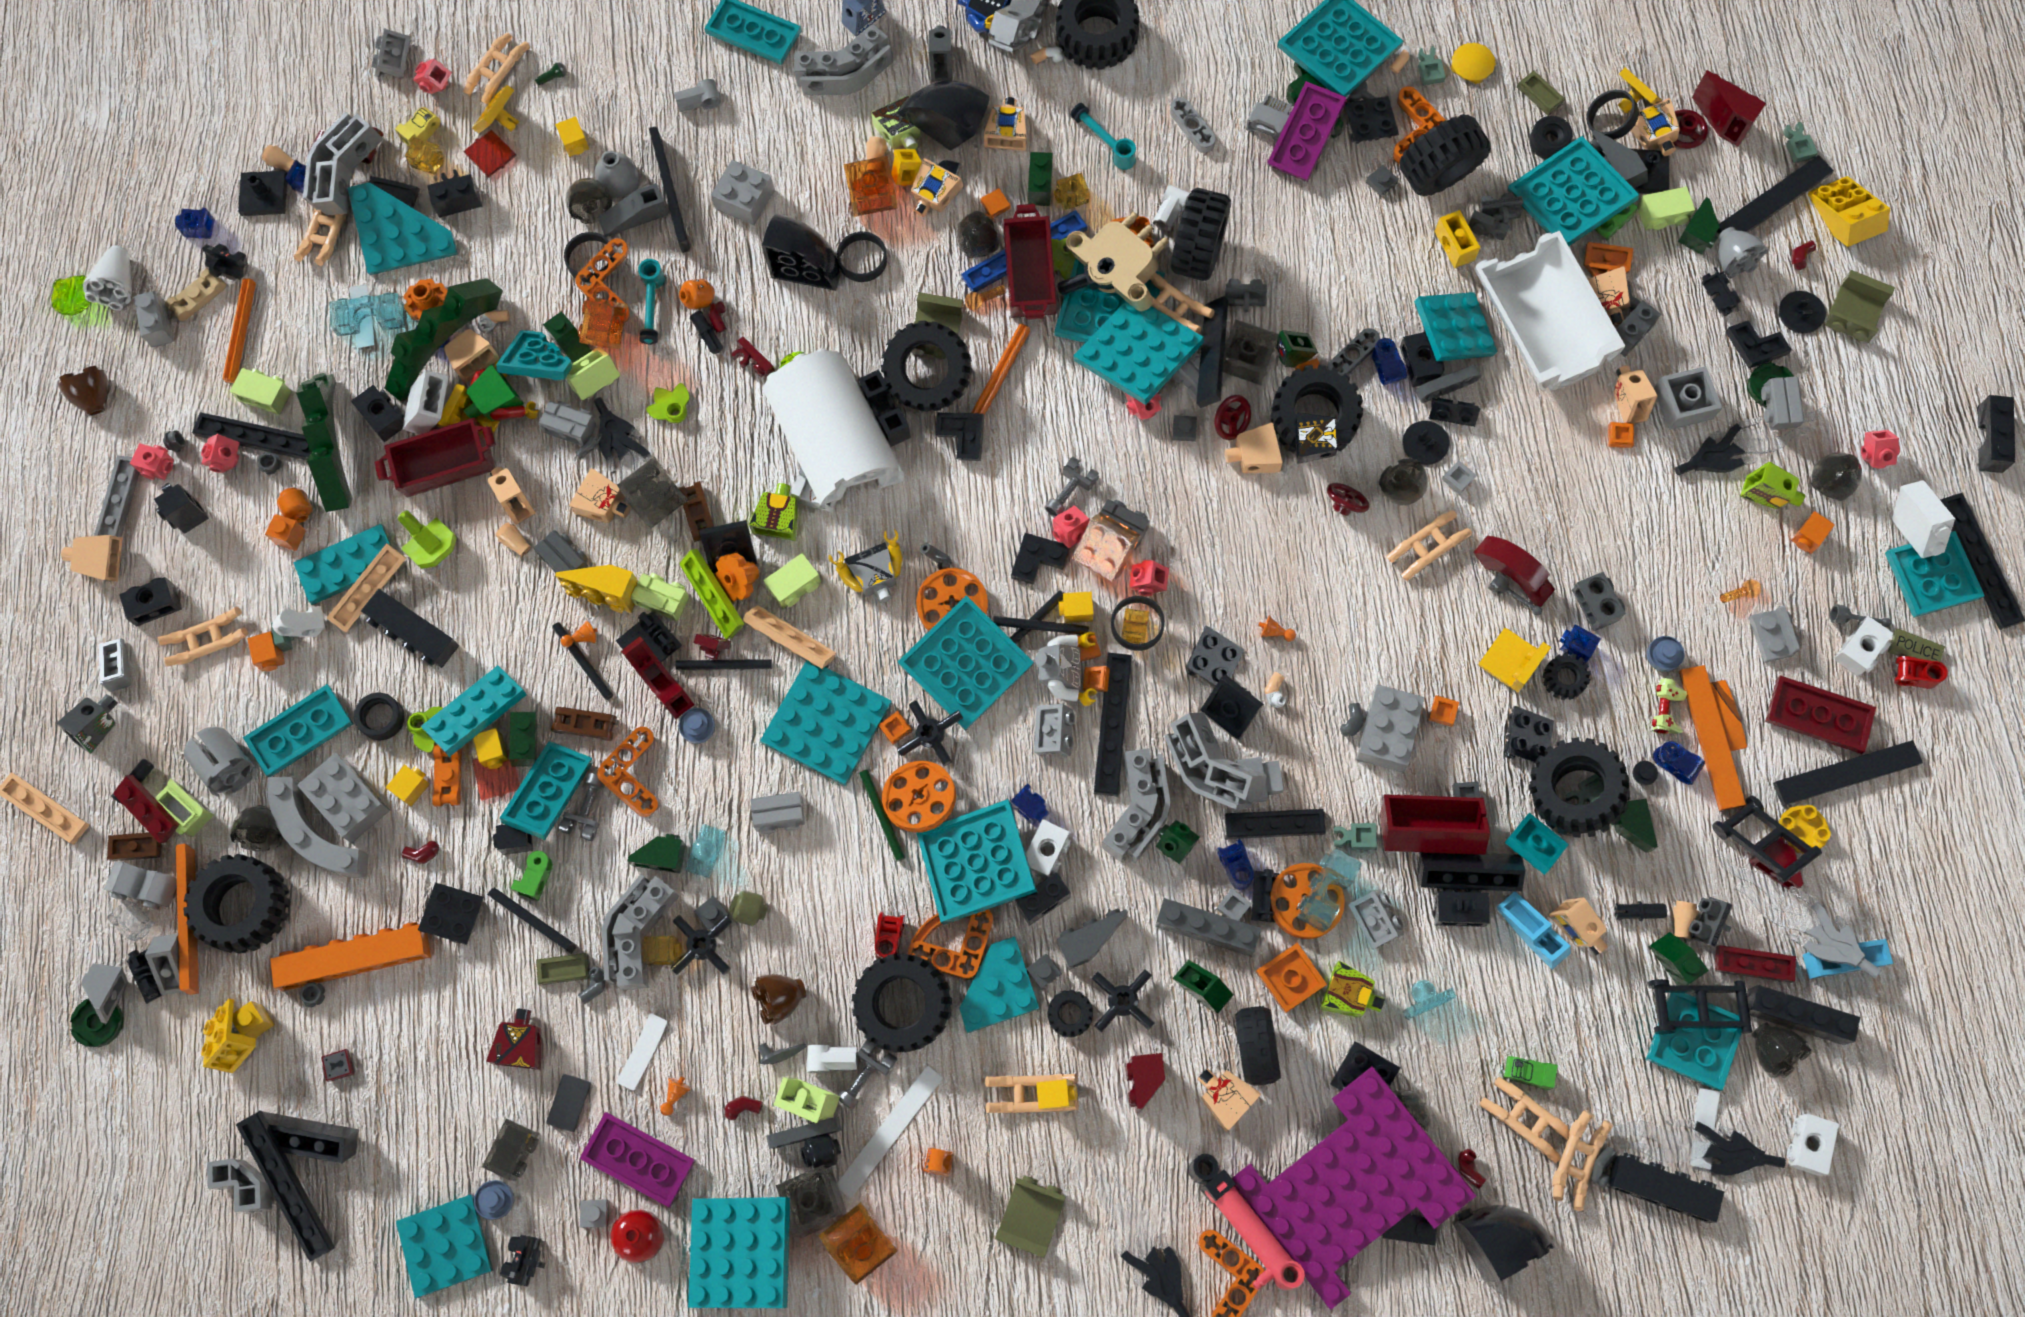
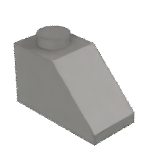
(164, 963)
(104, 988)

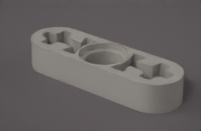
(1192, 134)

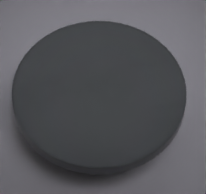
(1802, 312)
(1426, 442)

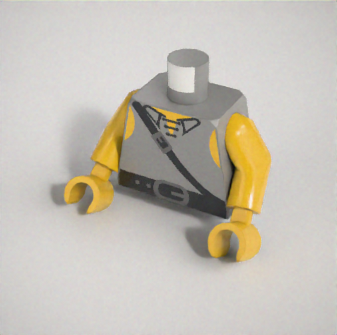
(872, 569)

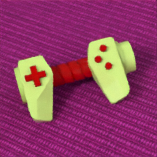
(1667, 692)

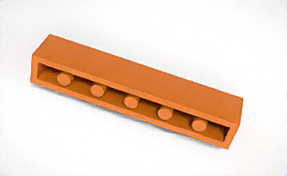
(349, 957)

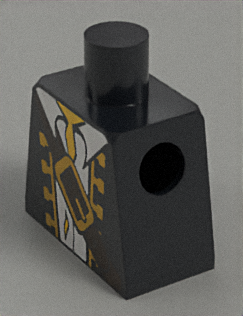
(1317, 437)

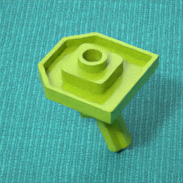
(428, 543)

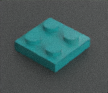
(1536, 843)

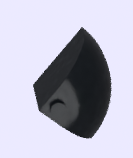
(946, 111)
(799, 254)
(1501, 1240)

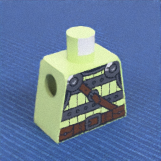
(894, 127)

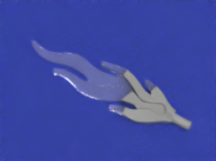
(1812, 919)

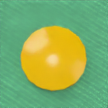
(1473, 62)
(1807, 825)

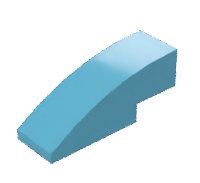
(1534, 930)
(1875, 952)

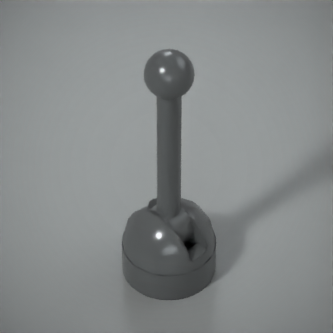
(1501, 585)
(1842, 614)

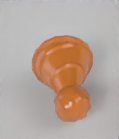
(1272, 628)
(584, 634)
(675, 1090)

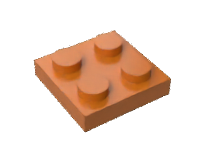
(1291, 978)

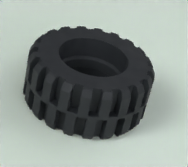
(1097, 49)
(1445, 155)
(1200, 234)
(895, 362)
(1316, 382)
(1576, 757)
(209, 891)
(867, 1003)

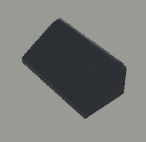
(568, 1102)

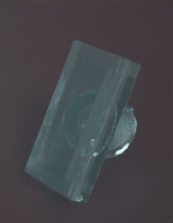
(705, 851)
(1425, 995)

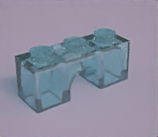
(349, 313)
(1317, 907)

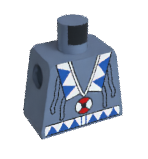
(860, 14)

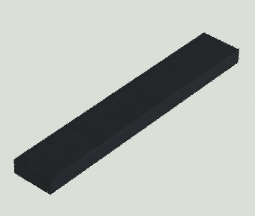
(669, 189)
(1778, 196)
(1212, 354)
(253, 435)
(1992, 582)
(1112, 725)
(1847, 773)
(285, 1186)

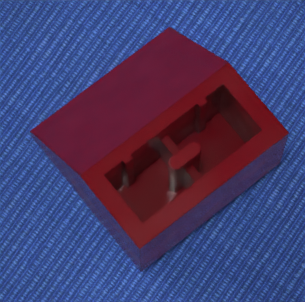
(1147, 1077)

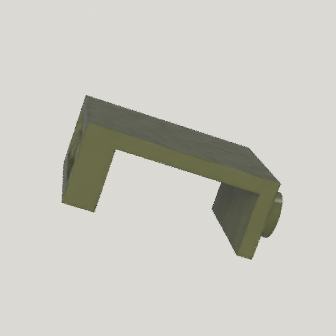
(1858, 306)
(939, 309)
(1031, 1216)

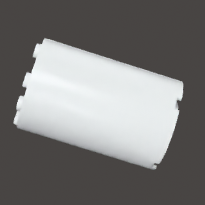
(1551, 313)
(830, 425)

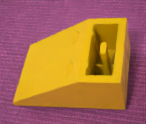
(1850, 211)
(601, 585)

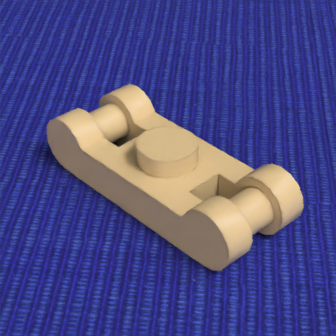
(195, 295)

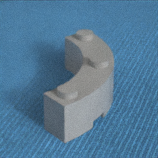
(289, 812)

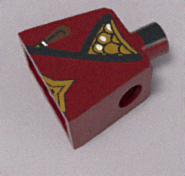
(517, 1043)

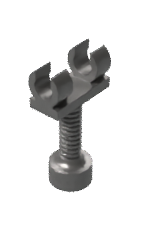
(1055, 506)
(568, 820)
(848, 1097)

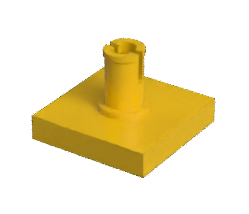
(1638, 91)
(495, 111)

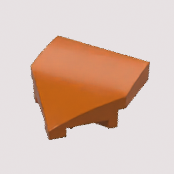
(1603, 258)

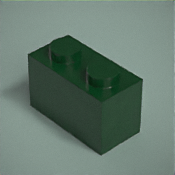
(1040, 178)
(523, 739)

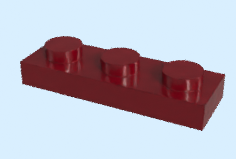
(146, 809)
(1755, 963)

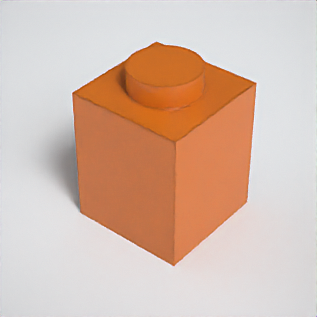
(285, 532)
(1812, 532)
(264, 652)

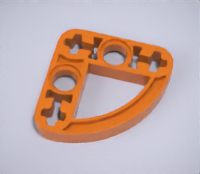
(956, 958)

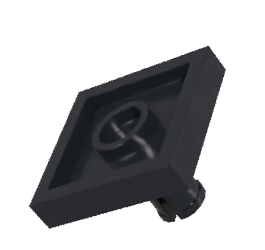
(1658, 171)
(262, 193)
(727, 540)
(1231, 706)

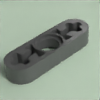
(1355, 344)
(1448, 383)
(803, 1132)

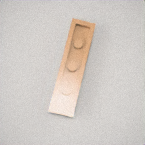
(373, 577)
(789, 636)
(43, 808)

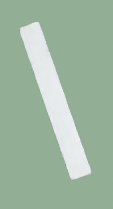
(889, 1132)

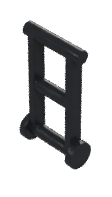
(1755, 807)
(1665, 1026)

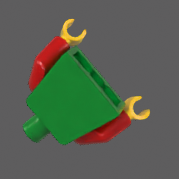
(496, 397)

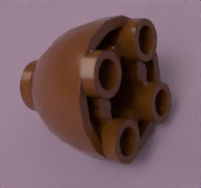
(86, 389)
(777, 996)

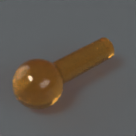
(974, 300)
(1750, 589)

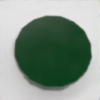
(1761, 376)
(88, 1028)

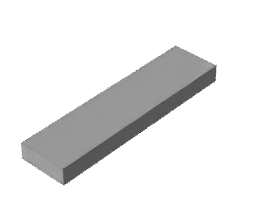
(117, 498)

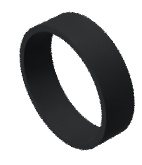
(1606, 97)
(857, 236)
(579, 239)
(1144, 600)

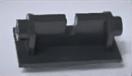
(1718, 284)
(1459, 413)
(1261, 899)

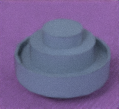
(1665, 653)
(696, 725)
(494, 1199)

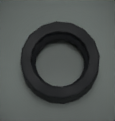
(366, 704)

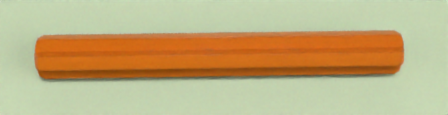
(239, 330)
(1001, 369)

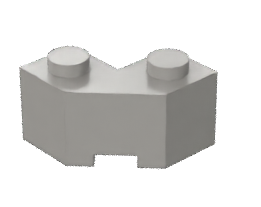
(141, 884)
(249, 1185)

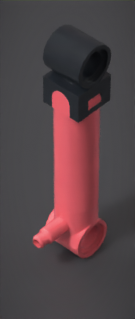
(1221, 1191)

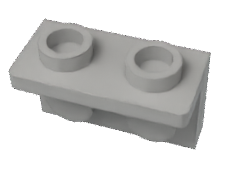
(392, 53)
(1775, 634)
(1054, 729)
(1377, 918)

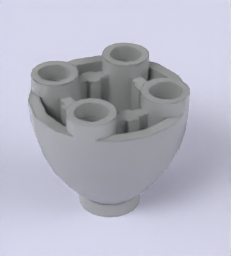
(617, 173)
(1739, 251)

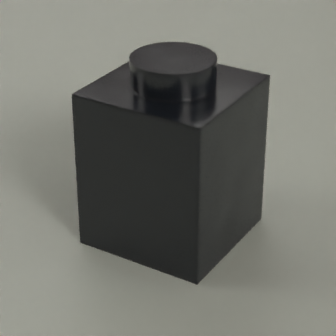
(511, 840)

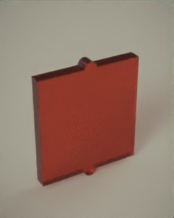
(489, 153)
(495, 781)

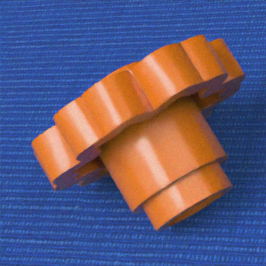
(423, 296)
(736, 576)

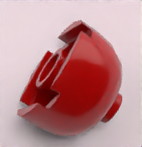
(637, 1236)

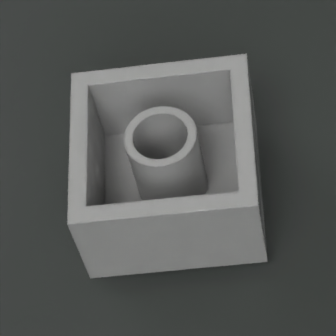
(742, 192)
(1687, 398)

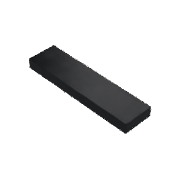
(1275, 824)
(532, 920)

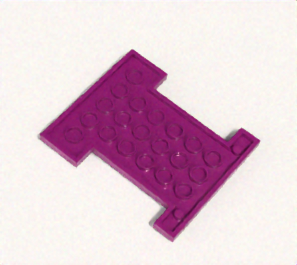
(1355, 1185)

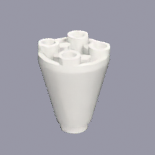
(110, 280)

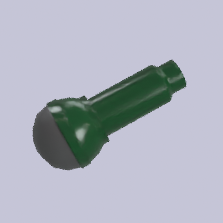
(557, 70)

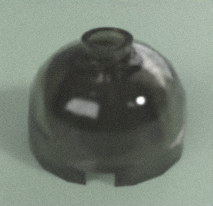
(587, 200)
(1404, 482)
(256, 829)

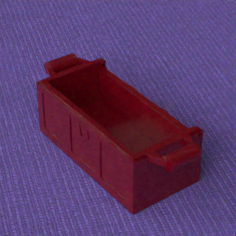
(1029, 264)
(438, 457)

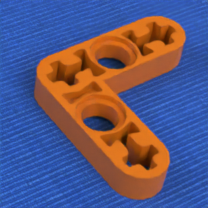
(1424, 123)
(597, 284)
(622, 776)
(1239, 1271)

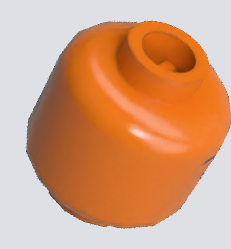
(697, 294)
(294, 504)

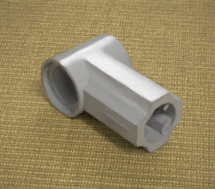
(704, 95)

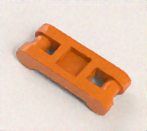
(447, 777)

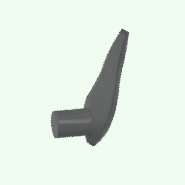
(779, 1055)

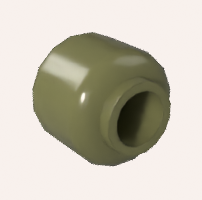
(748, 908)

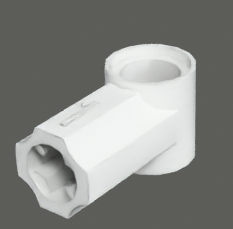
(1172, 204)
(826, 1058)

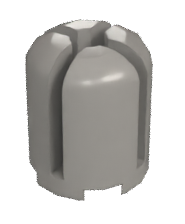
(218, 760)

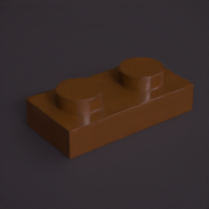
(132, 847)

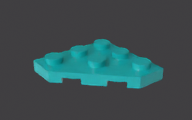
(534, 357)
(999, 988)

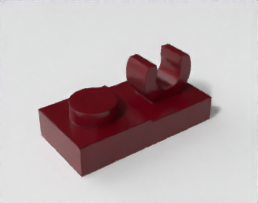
(749, 352)
(711, 644)

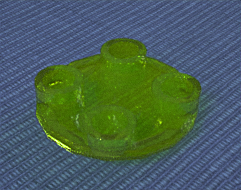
(69, 296)

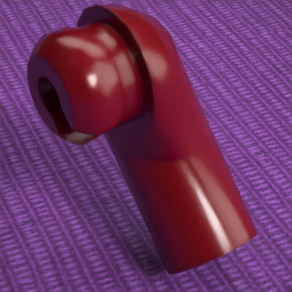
(1799, 255)
(715, 317)
(423, 854)
(740, 1104)
(1467, 1168)

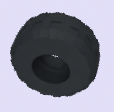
(1257, 1045)

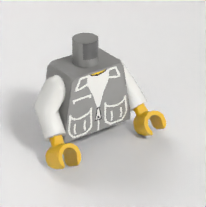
(1061, 667)

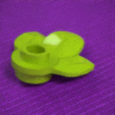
(1062, 260)
(669, 402)
(420, 737)

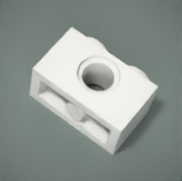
(1853, 655)
(1047, 835)
(1823, 1134)

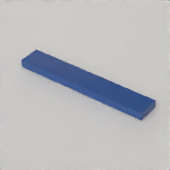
(995, 266)

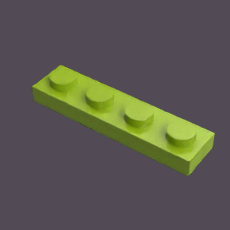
(711, 594)

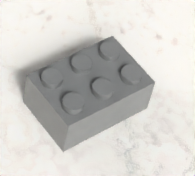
(1390, 728)
(343, 797)

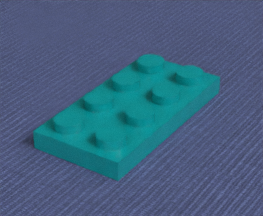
(753, 30)
(340, 564)
(473, 710)
(298, 730)
(546, 790)

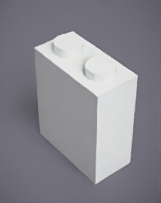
(425, 402)
(1923, 519)

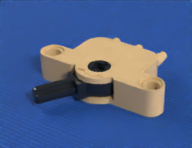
(1115, 262)

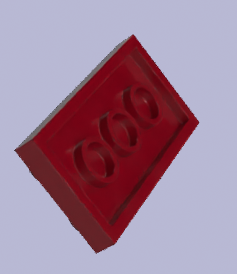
(1821, 714)

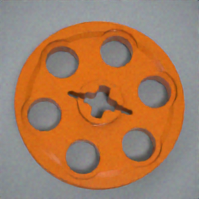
(945, 593)
(919, 806)
(1293, 896)

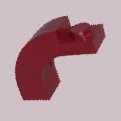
(1518, 564)
(657, 678)

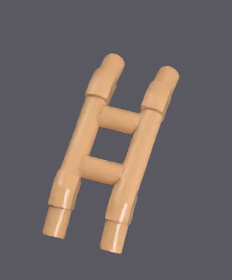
(495, 78)
(327, 242)
(1186, 302)
(1428, 557)
(190, 635)
(1018, 1082)
(1512, 1118)
(1591, 1151)

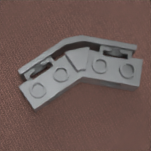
(1017, 24)
(864, 57)
(333, 161)
(1207, 756)
(1142, 806)
(629, 926)

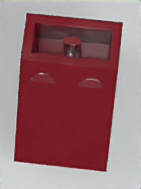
(1727, 107)

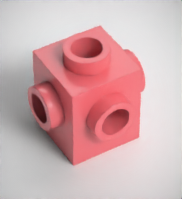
(432, 76)
(1141, 410)
(1880, 448)
(220, 453)
(152, 461)
(1070, 526)
(1149, 577)

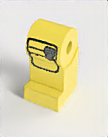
(420, 126)

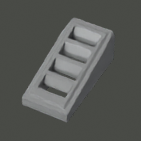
(119, 678)

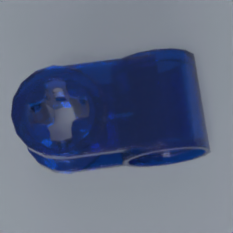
(1389, 366)
(1681, 762)
(1234, 860)

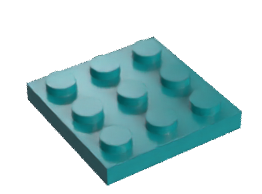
(1455, 326)
(1934, 581)
(1696, 1052)
(444, 1246)

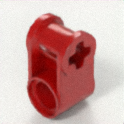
(1915, 672)
(889, 931)

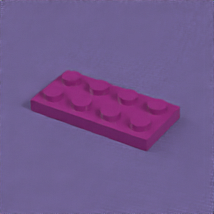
(1306, 131)
(637, 1159)

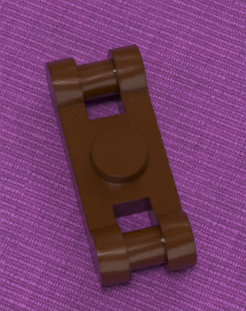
(696, 509)
(583, 723)

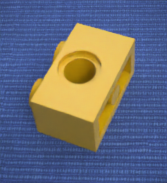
(1457, 239)

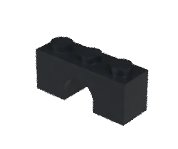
(881, 403)
(1998, 449)

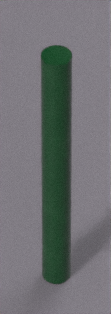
(882, 816)

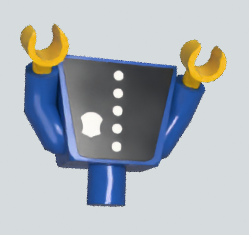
(981, 12)

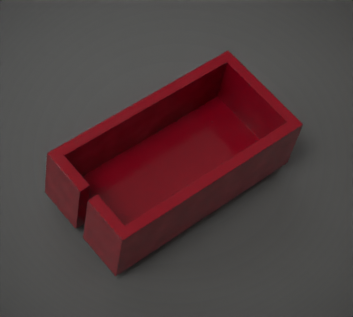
(1434, 824)

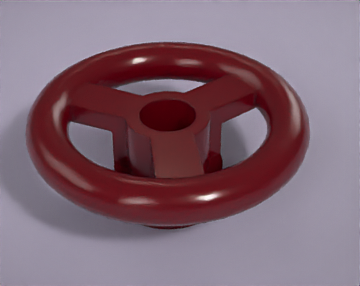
(1687, 127)
(1230, 416)
(1345, 501)

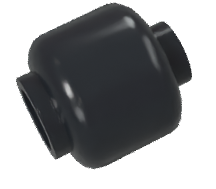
(820, 1151)

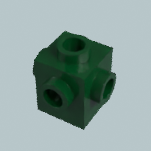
(1176, 841)

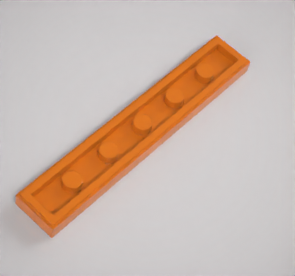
(1712, 738)
(186, 940)

